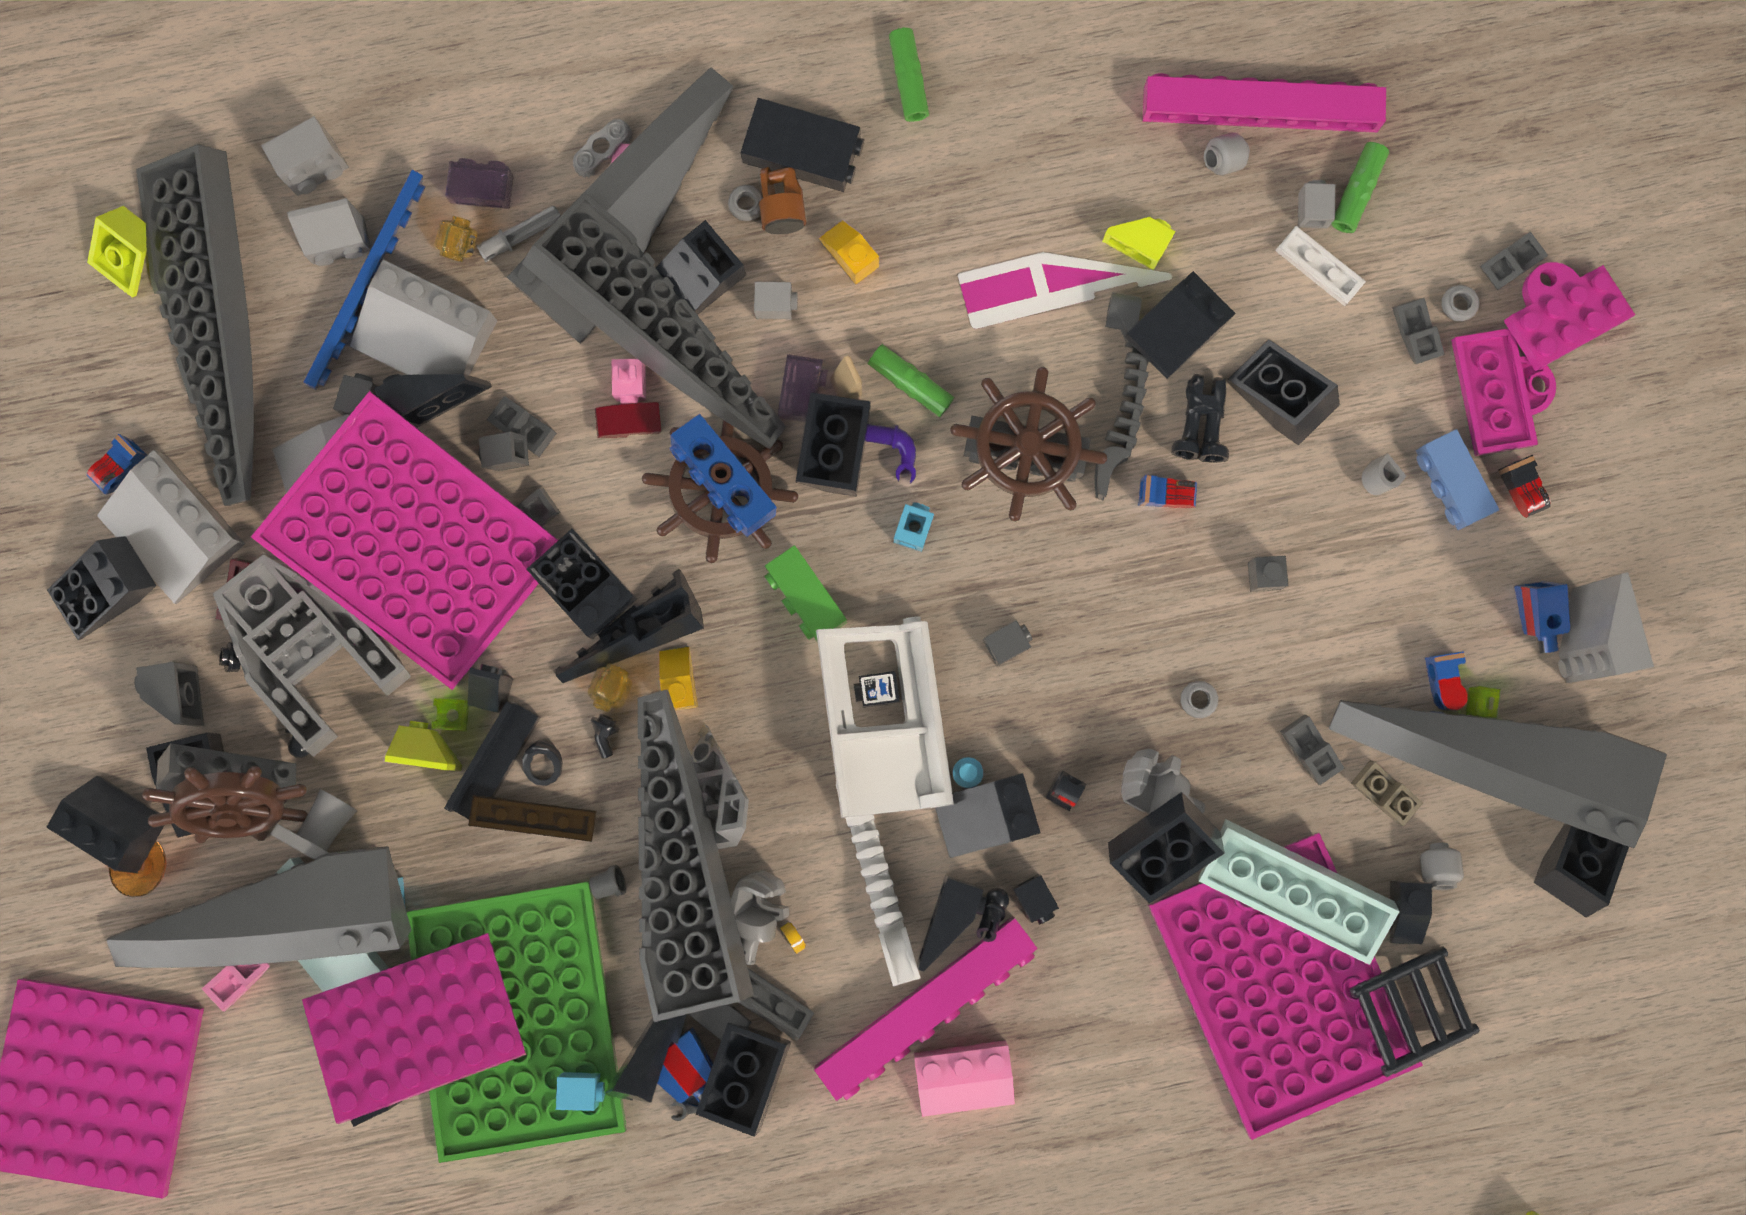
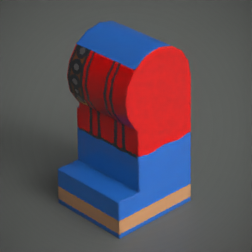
(115, 464)
(1167, 492)
(1445, 680)

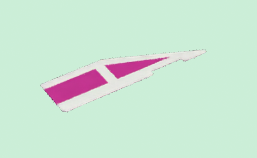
(1042, 284)

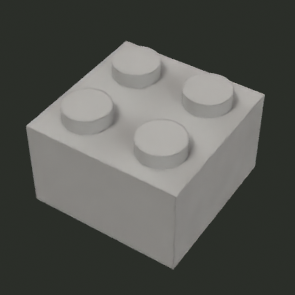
(305, 156)

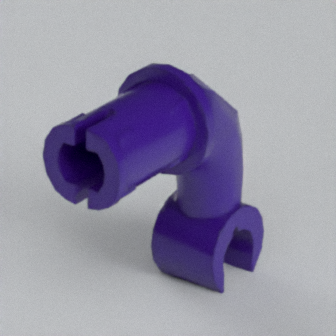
(897, 439)

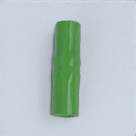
(908, 74)
(1360, 187)
(910, 380)

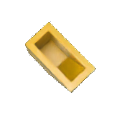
(850, 251)
(678, 677)

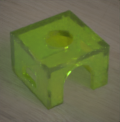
(1479, 701)
(443, 707)

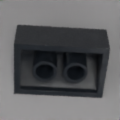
(833, 443)
(106, 825)
(743, 1078)

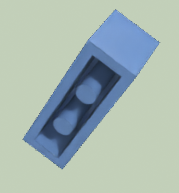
(1456, 480)

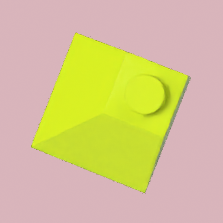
(119, 248)
(422, 748)

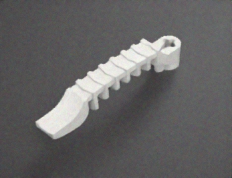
(884, 903)

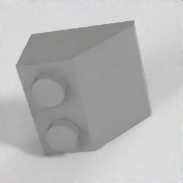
(330, 232)

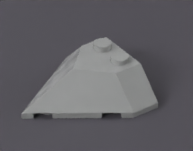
(720, 790)

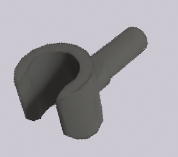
(687, 1108)

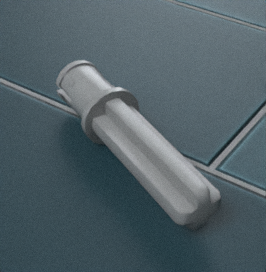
(505, 240)

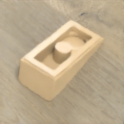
(846, 380)

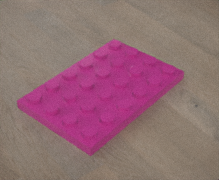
(413, 1028)

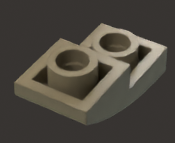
(1386, 793)

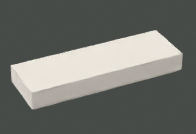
(1320, 266)

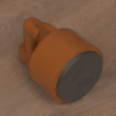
(782, 211)

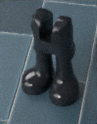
(1203, 405)

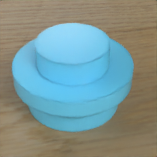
(968, 772)

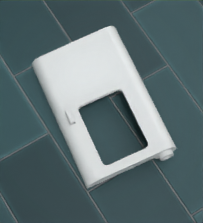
(887, 764)

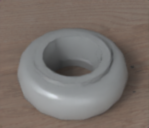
(737, 194)
(1465, 292)
(1211, 694)

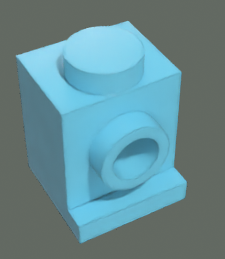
(915, 513)

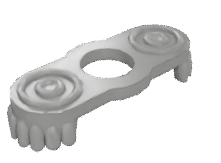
(587, 159)

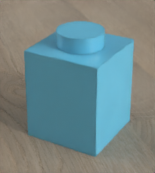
(579, 1091)

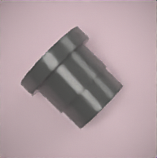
(608, 883)

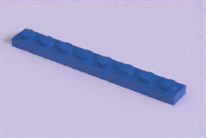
(346, 317)

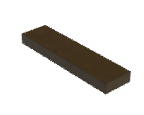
(532, 818)

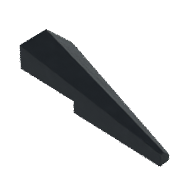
(661, 619)
(644, 1064)

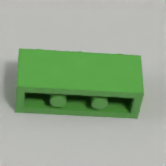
(803, 593)

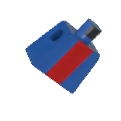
(1544, 612)
(686, 1068)

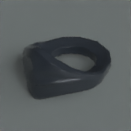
(552, 754)

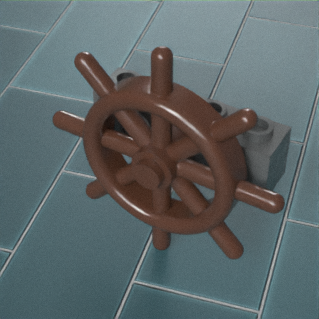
(1028, 445)
(223, 793)

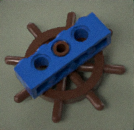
(721, 480)

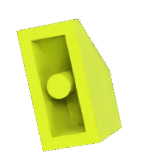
(1141, 239)

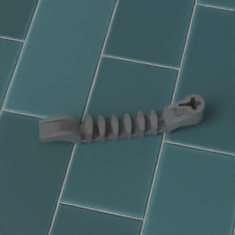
(1123, 315)

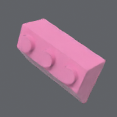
(964, 1078)

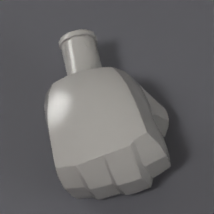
(1151, 784)
(754, 914)

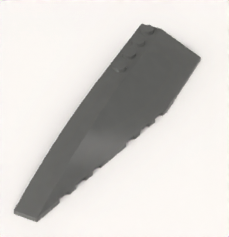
(203, 296)

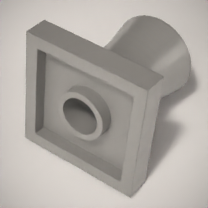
(320, 826)

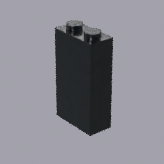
(811, 144)

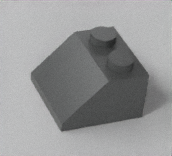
(172, 691)

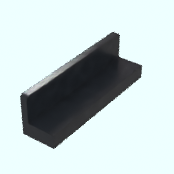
(494, 757)

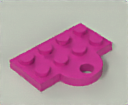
(1566, 312)
(1499, 391)

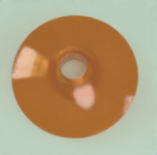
(145, 880)

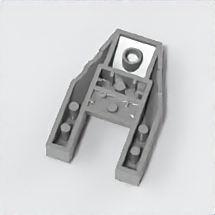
(287, 630)

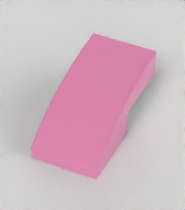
(233, 983)

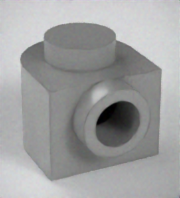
(1382, 475)

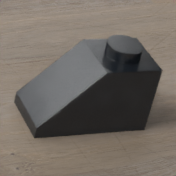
(1415, 913)

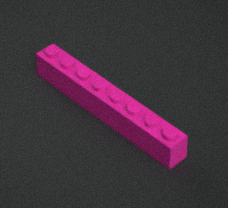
(1264, 103)
(924, 1009)

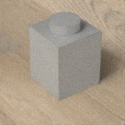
(1316, 205)
(774, 300)

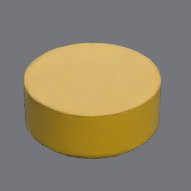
(793, 937)

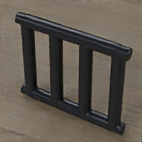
(1442, 1040)

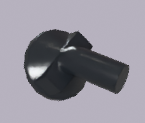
(229, 659)
(604, 727)

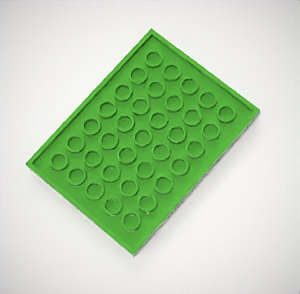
(561, 1007)

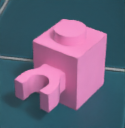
(628, 380)

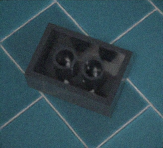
(1165, 847)

